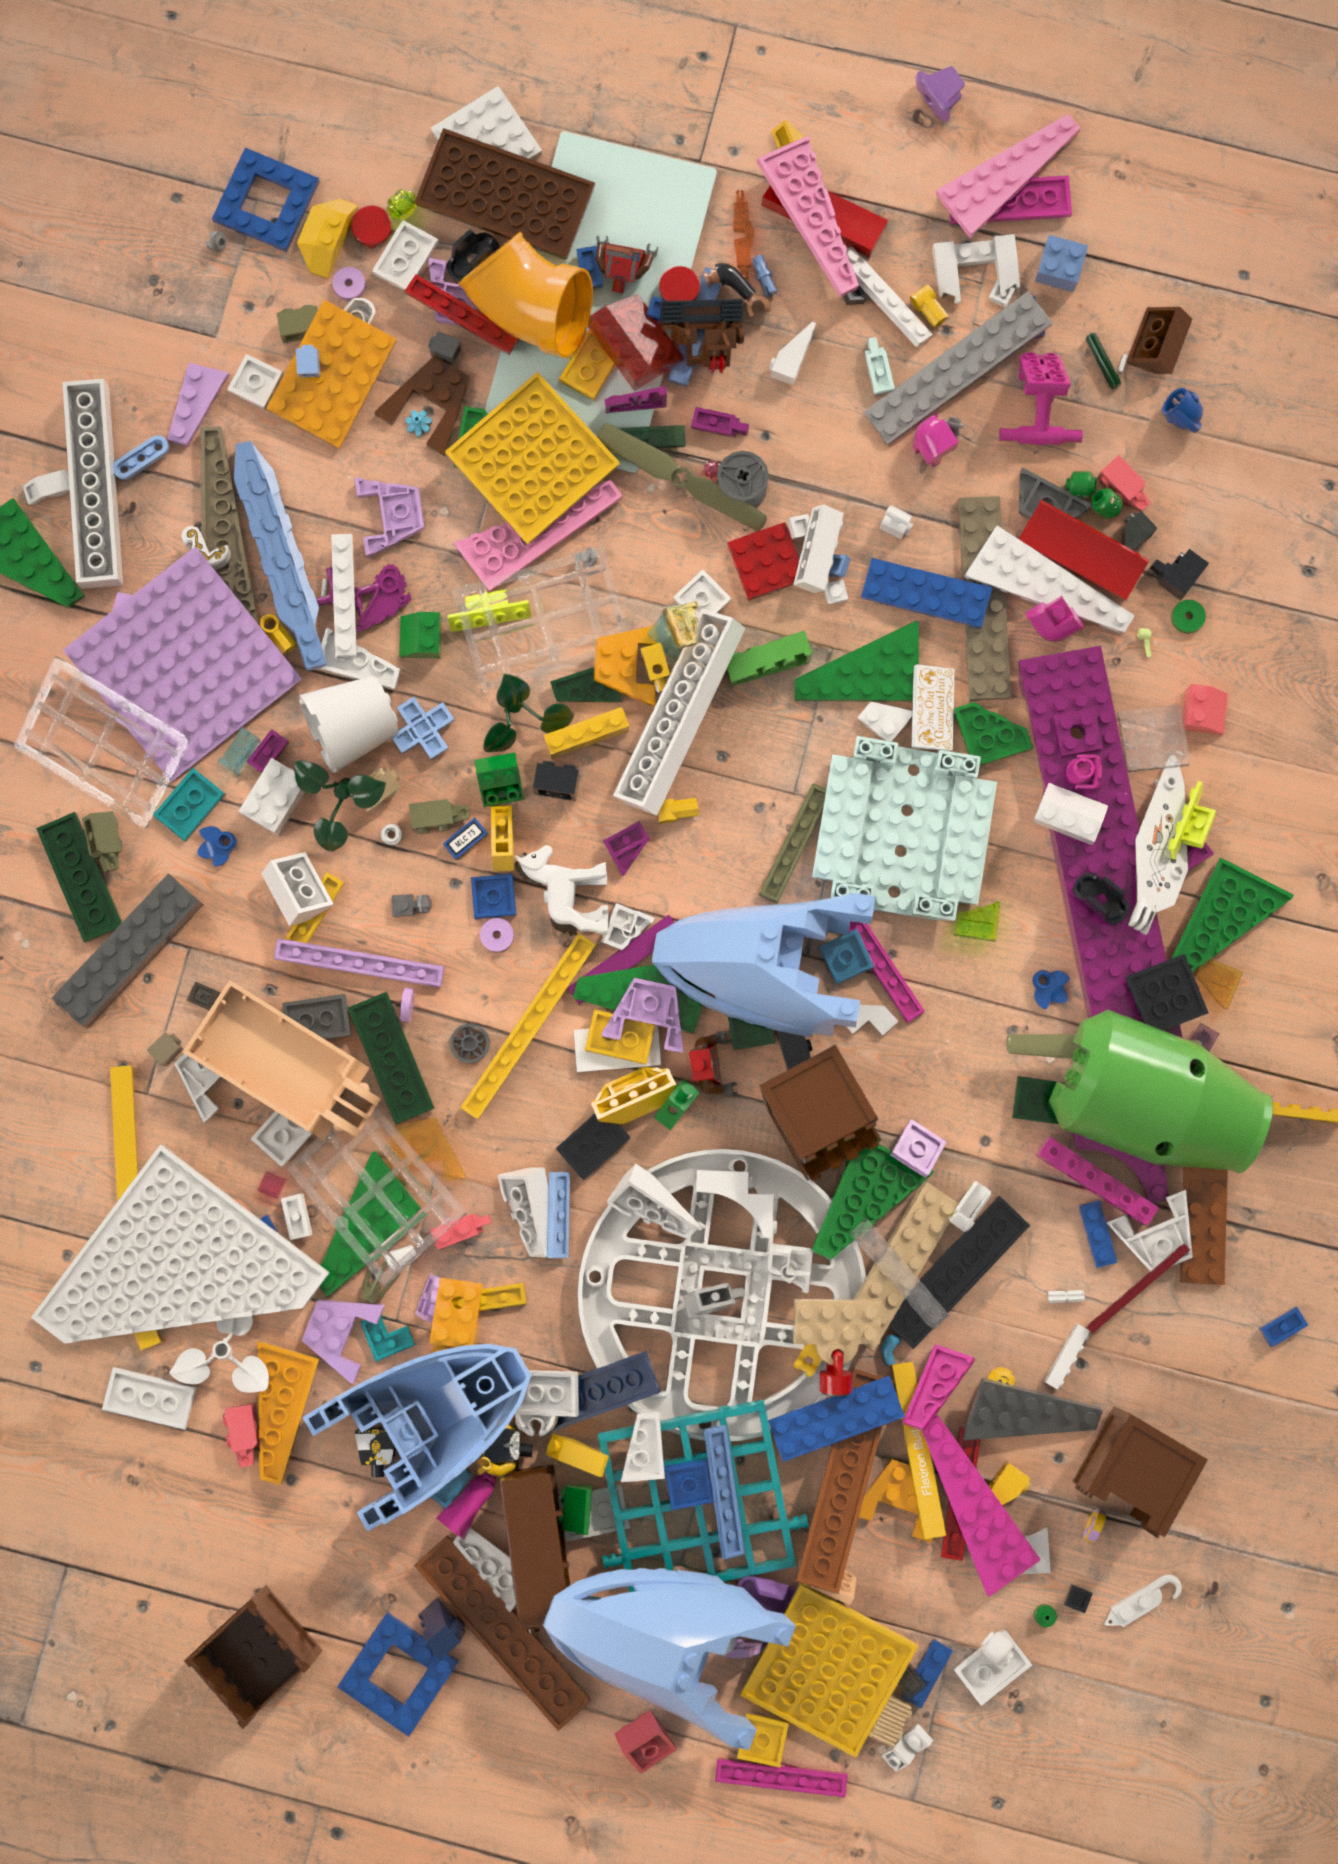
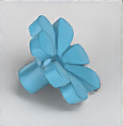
(418, 423)

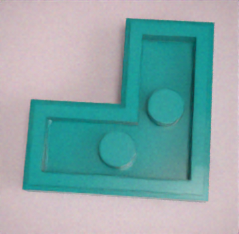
(384, 1343)

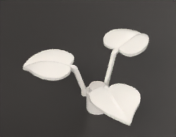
(248, 1377)

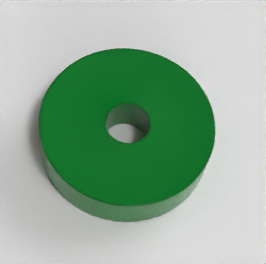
(1190, 607)

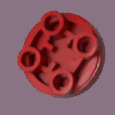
(371, 226)
(679, 284)

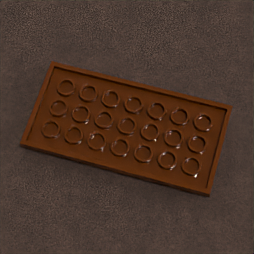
(504, 193)

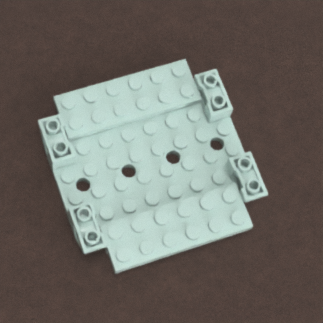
(941, 838)

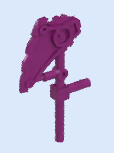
(386, 600)

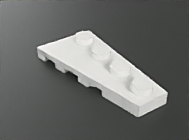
(358, 667)
(491, 1564)

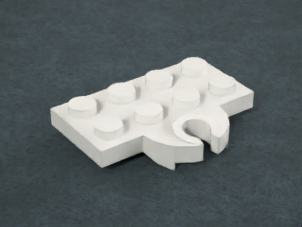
(546, 1398)

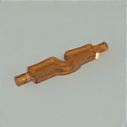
(742, 225)

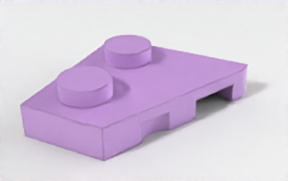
(428, 1299)
(746, 1649)

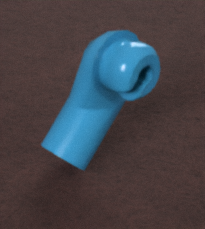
(887, 1348)

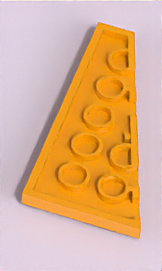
(282, 1406)

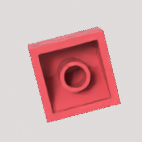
(1204, 709)
(645, 1741)

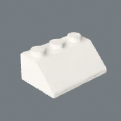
(1070, 814)
(296, 888)

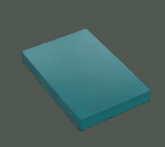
(189, 804)

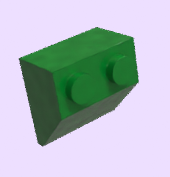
(420, 635)
(576, 1508)

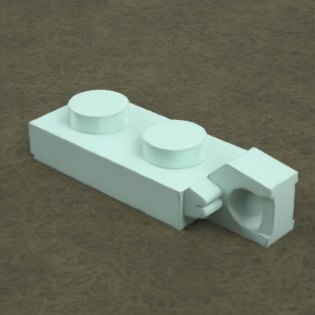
(878, 368)

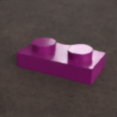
(269, 748)

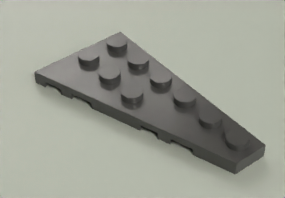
(1018, 1411)

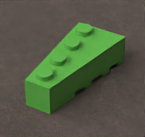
(769, 658)

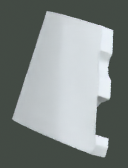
(624, 926)
(791, 1263)

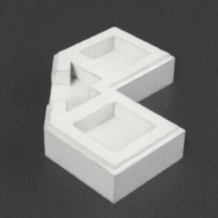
(877, 1016)

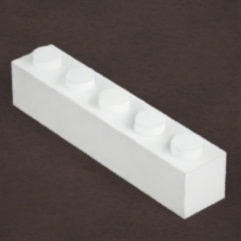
(1067, 1356)

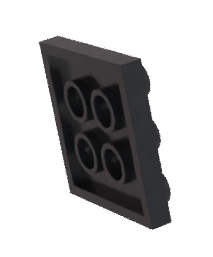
(1166, 994)

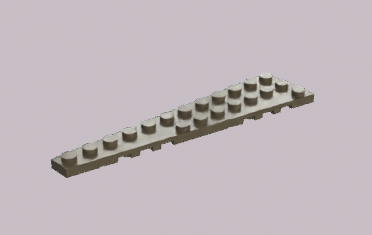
(221, 516)

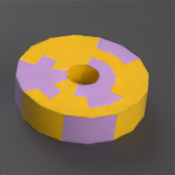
(1094, 1525)

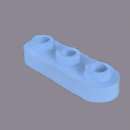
(131, 459)

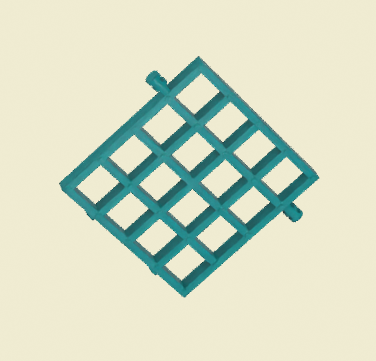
(704, 1538)

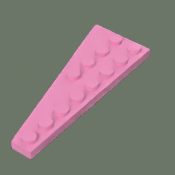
(986, 188)
(800, 189)
(504, 551)

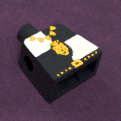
(375, 1449)

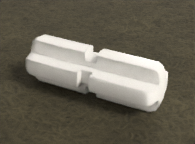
(1069, 1296)

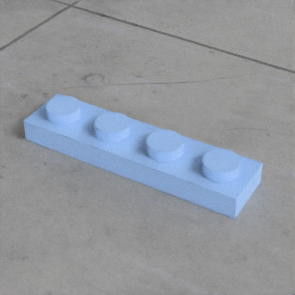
(558, 1215)

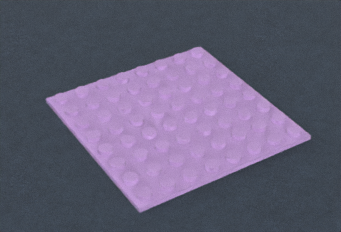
(186, 658)

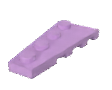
(196, 396)

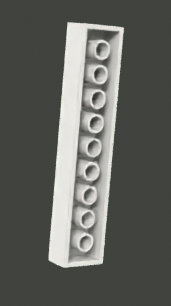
(92, 483)
(679, 713)

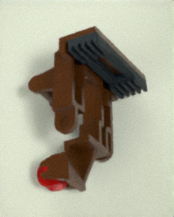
(721, 325)

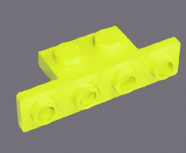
(502, 612)
(1194, 825)

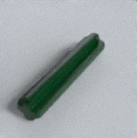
(1103, 361)

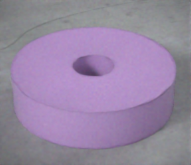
(345, 275)
(497, 925)
(407, 1005)

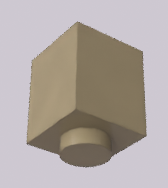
(165, 1048)

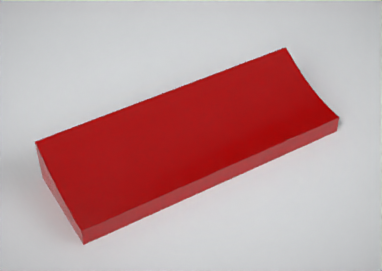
(857, 225)
(1083, 549)

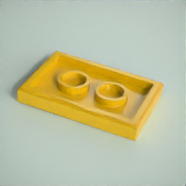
(588, 368)
(632, 1046)

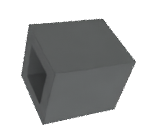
(445, 347)

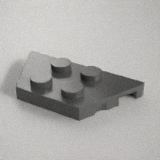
(1035, 488)

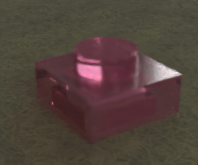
(272, 1185)

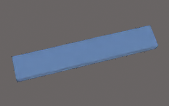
(681, 373)
(724, 1492)

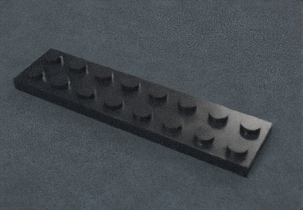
(963, 1266)

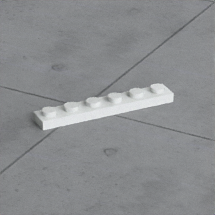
(888, 300)
(344, 595)

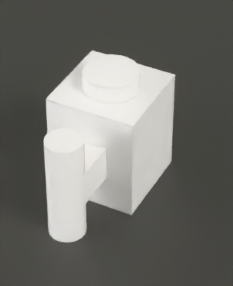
(896, 522)

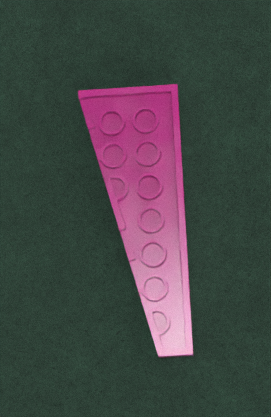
(988, 1530)

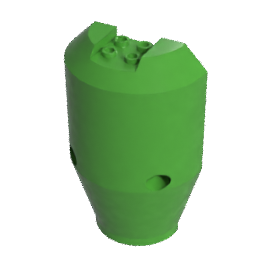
(1139, 1092)

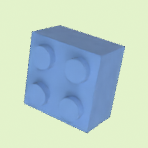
(1061, 263)

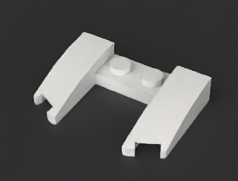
(999, 251)

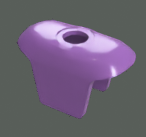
(940, 90)
(778, 1593)

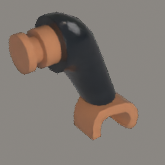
(730, 276)

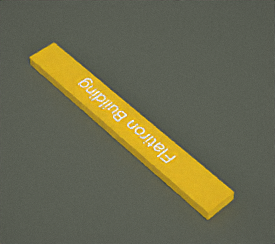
(919, 1457)

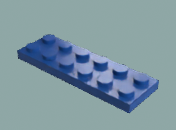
(926, 593)
(836, 1419)

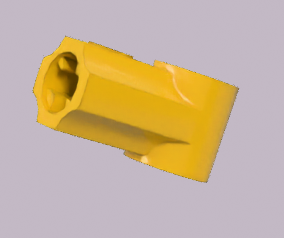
(926, 302)
(278, 635)
(676, 809)

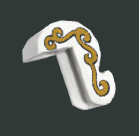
(217, 558)

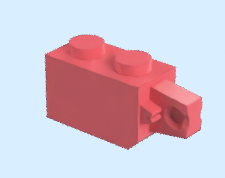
(1124, 482)
(464, 1229)
(242, 1432)

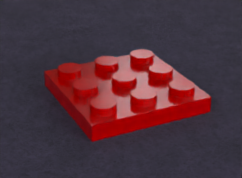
(765, 560)

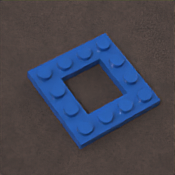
(274, 234)
(358, 1686)

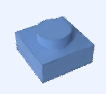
(839, 566)

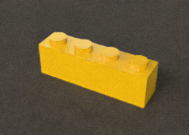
(586, 732)

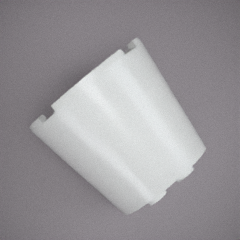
(349, 720)

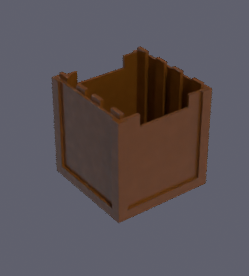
(821, 1113)
(1141, 1469)
(254, 1655)

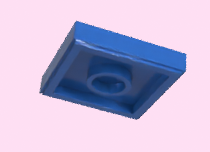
(493, 896)
(689, 1484)

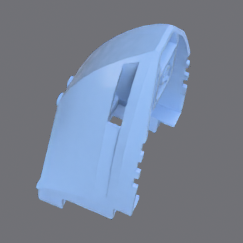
(754, 959)
(435, 1415)
(661, 1638)

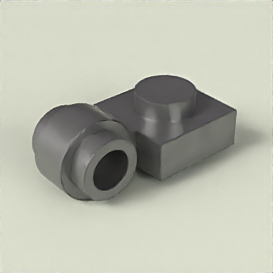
(404, 905)

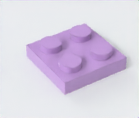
(918, 1148)

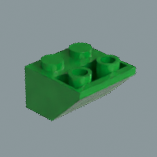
(499, 779)

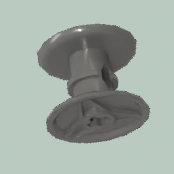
(744, 477)

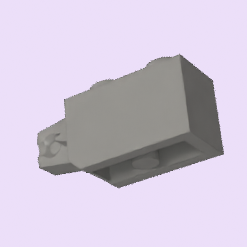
(712, 1299)

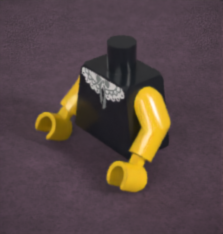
(504, 1453)

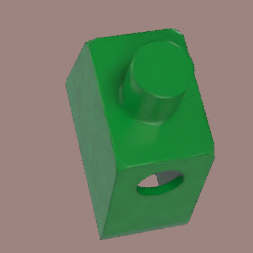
(680, 1099)

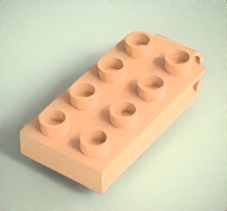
(282, 1064)

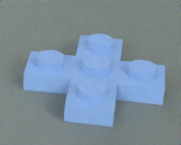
(422, 728)

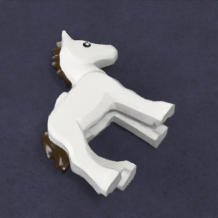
(562, 891)

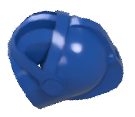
(1186, 413)

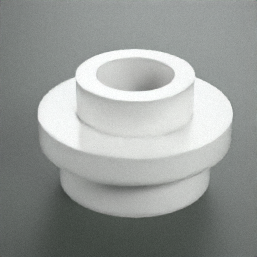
(385, 831)

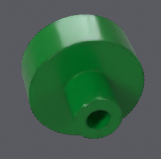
(1041, 1612)

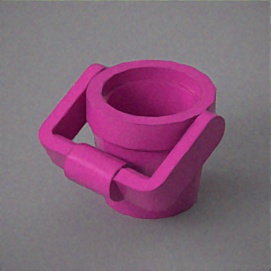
(1082, 770)

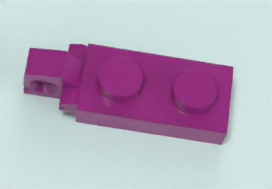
(718, 423)

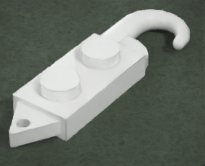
(1141, 1601)

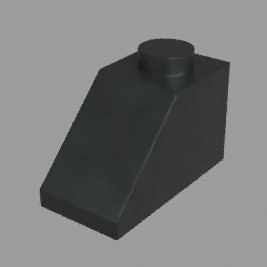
(1137, 530)

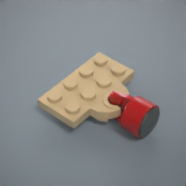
(837, 1331)

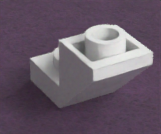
(47, 485)
(904, 1751)

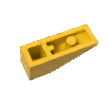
(502, 838)
(577, 1454)
(1009, 1483)

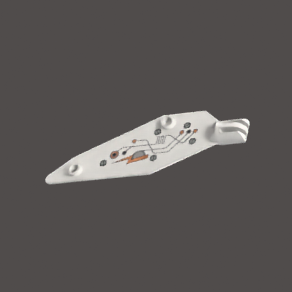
(1156, 873)

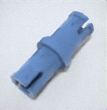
(764, 276)

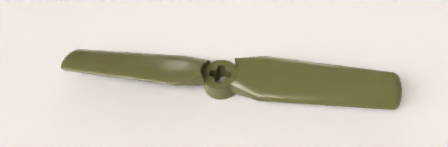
(664, 467)
(1046, 1045)

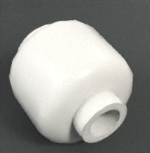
(997, 1648)

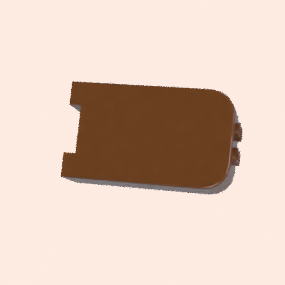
(534, 1542)

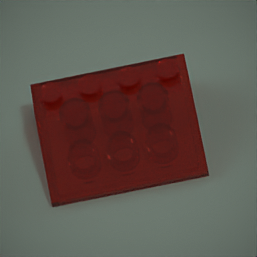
(634, 341)

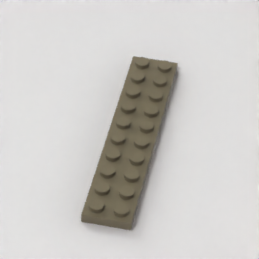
(985, 647)

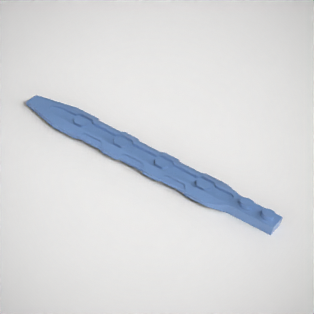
(278, 550)

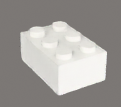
(273, 797)

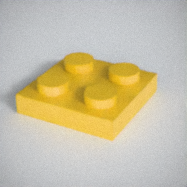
(768, 1740)

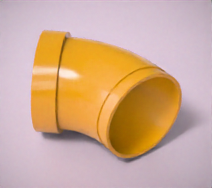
(533, 297)

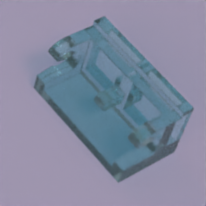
(239, 751)

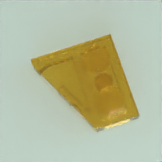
(682, 623)
(1219, 980)

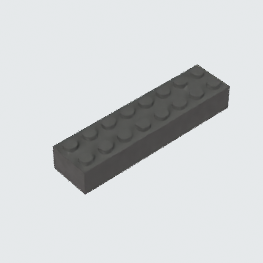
(127, 951)

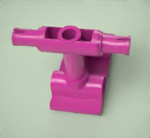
(1044, 378)

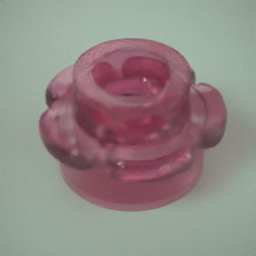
(711, 469)

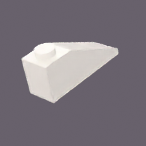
(790, 358)

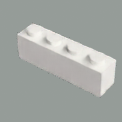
(818, 549)

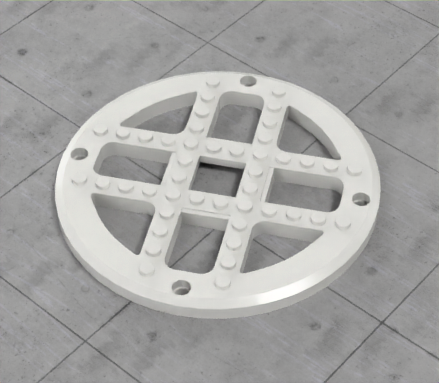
(751, 1331)

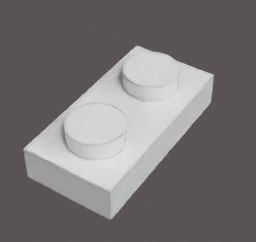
(296, 1216)

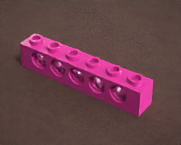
(1097, 1181)

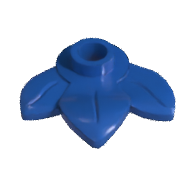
(213, 845)
(1053, 988)

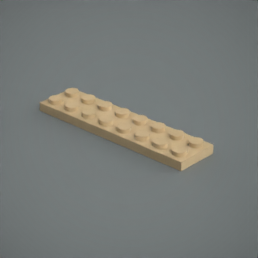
(913, 1242)

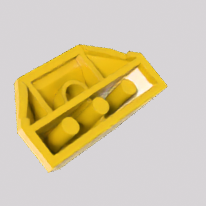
(325, 235)
(633, 1095)

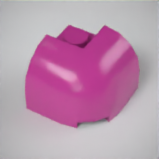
(934, 440)
(1055, 620)

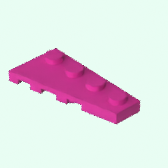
(938, 1381)

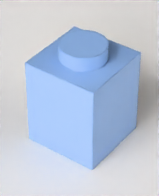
(308, 361)

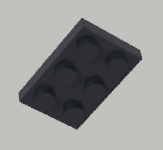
(592, 1145)

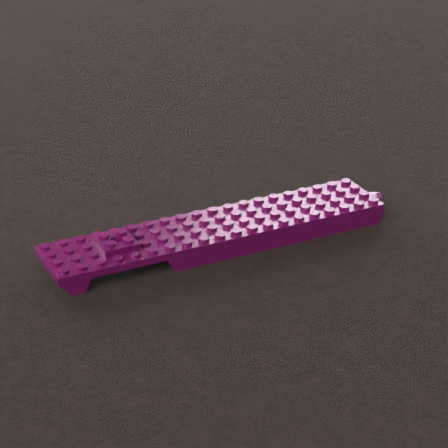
(1067, 694)

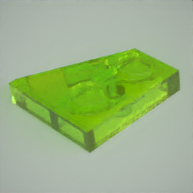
(978, 923)

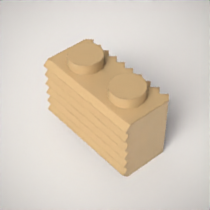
(891, 1720)

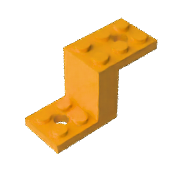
(456, 1326)

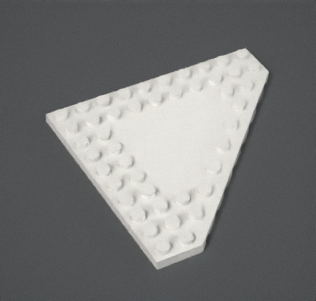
(176, 1258)

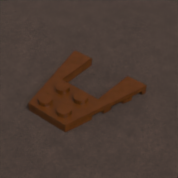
(440, 385)

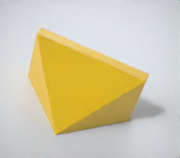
(785, 134)

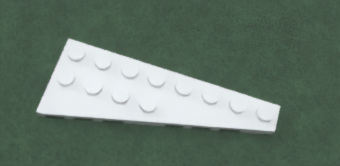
(1022, 571)

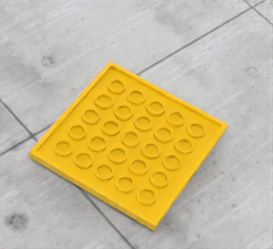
(532, 458)
(832, 1672)

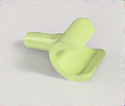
(1145, 634)

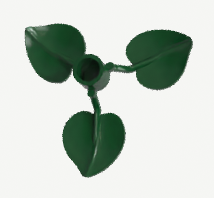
(511, 697)
(364, 790)

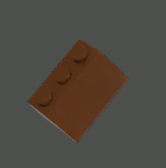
(1160, 339)

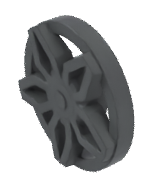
(469, 1043)

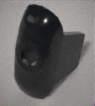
(470, 243)
(1116, 906)

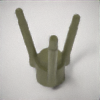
(371, 1290)

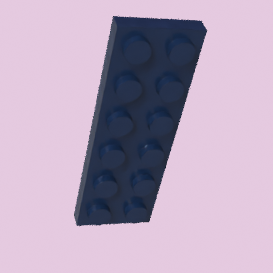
(613, 1388)

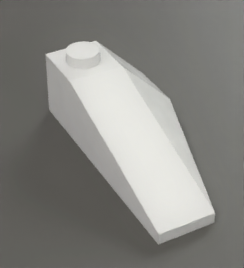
(647, 1198)
(528, 1199)

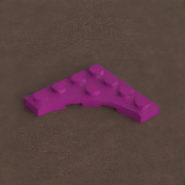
(1150, 1175)

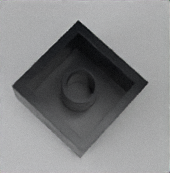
(556, 781)

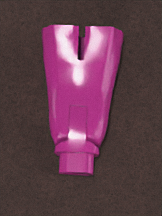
(462, 1511)

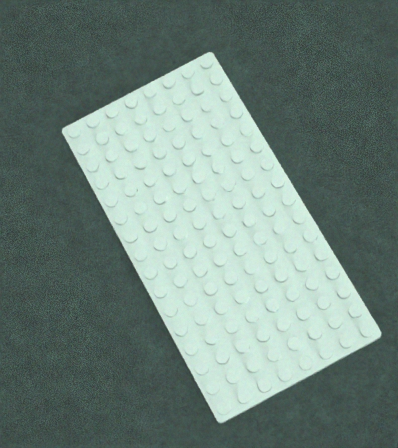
(635, 203)

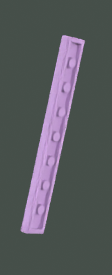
(359, 962)

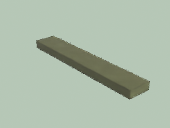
(794, 844)

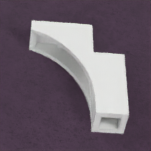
(736, 1186)

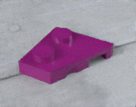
(626, 845)

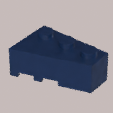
(442, 1629)

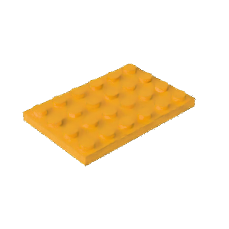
(350, 363)

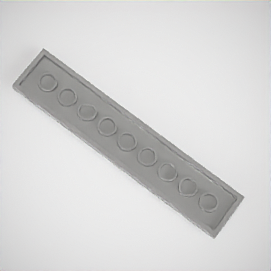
(958, 368)

